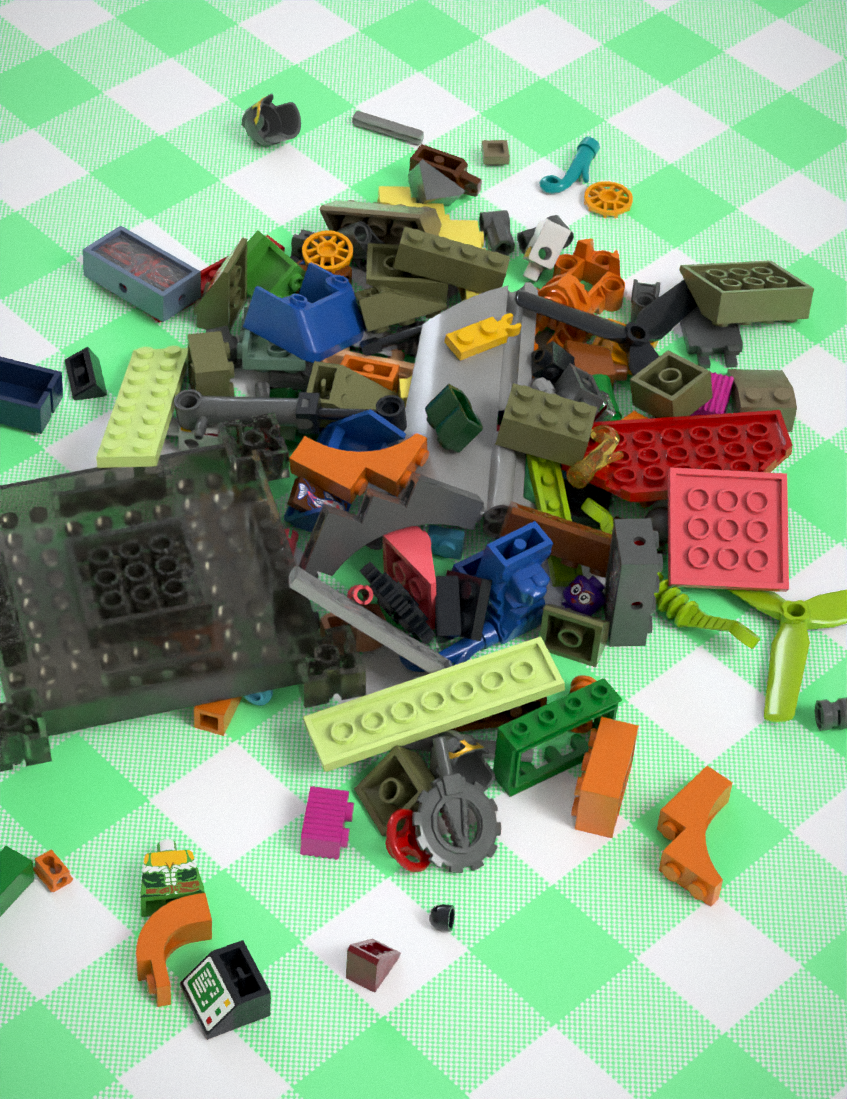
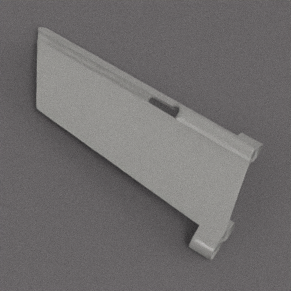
(486, 380)

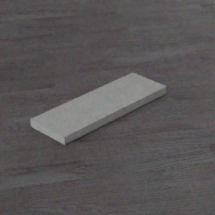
(366, 621)

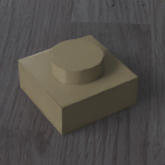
(495, 152)

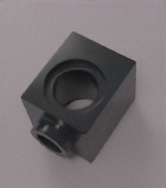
(550, 362)

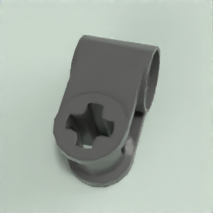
(359, 235)
(642, 296)

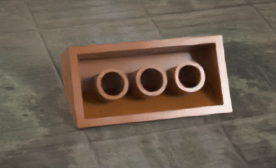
(570, 540)

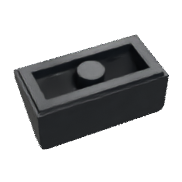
(85, 375)
(447, 609)

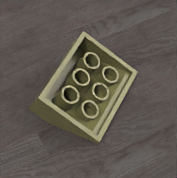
(747, 292)

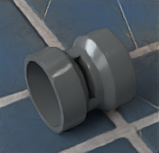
(831, 714)

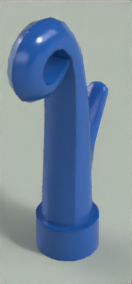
(462, 649)

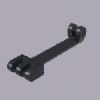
(376, 344)

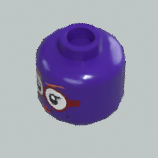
(584, 595)

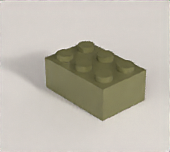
(546, 425)

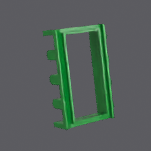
(544, 724)

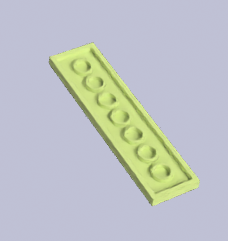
(143, 408)
(433, 703)

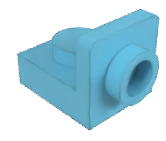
(446, 542)

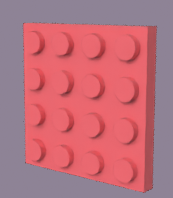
(728, 530)

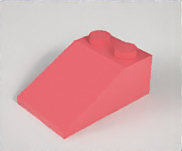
(410, 561)

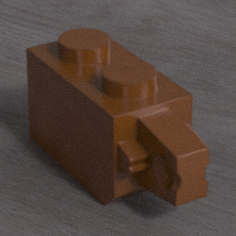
(449, 165)

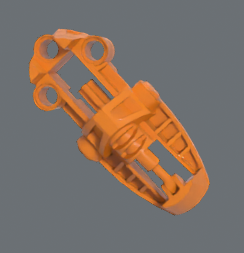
(595, 267)

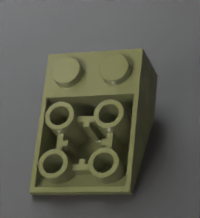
(387, 306)
(344, 388)

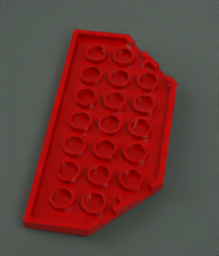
(712, 442)

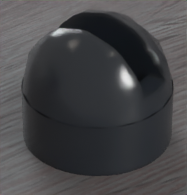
(442, 917)

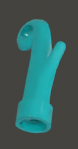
(580, 165)

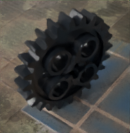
(398, 603)

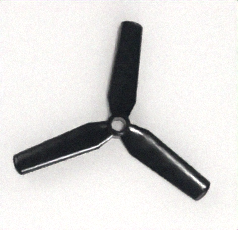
(634, 338)

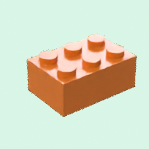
(605, 778)

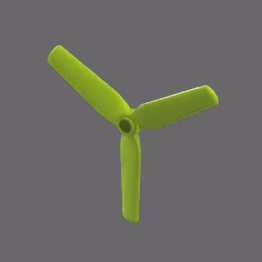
(792, 642)

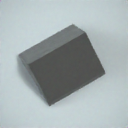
(432, 186)

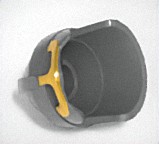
(271, 123)
(465, 758)

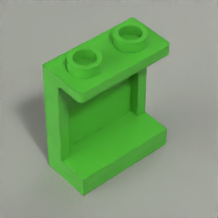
(271, 268)

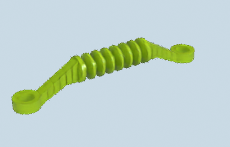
(669, 598)

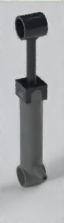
(304, 412)

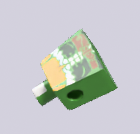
(168, 876)

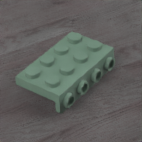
(263, 355)

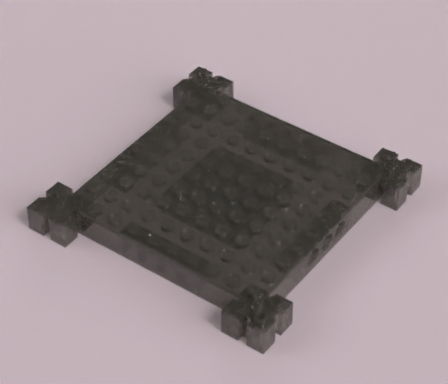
(155, 593)

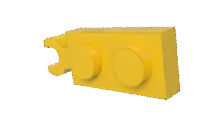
(481, 336)

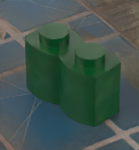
(453, 418)

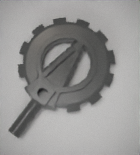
(452, 798)

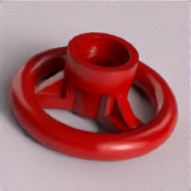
(404, 843)

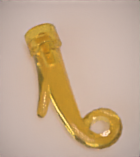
(583, 471)

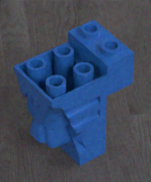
(516, 578)

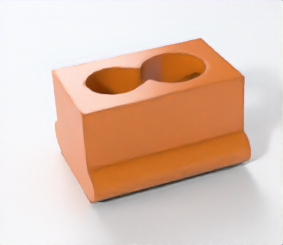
(42, 869)

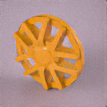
(608, 199)
(328, 250)

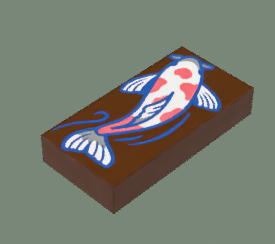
(308, 496)

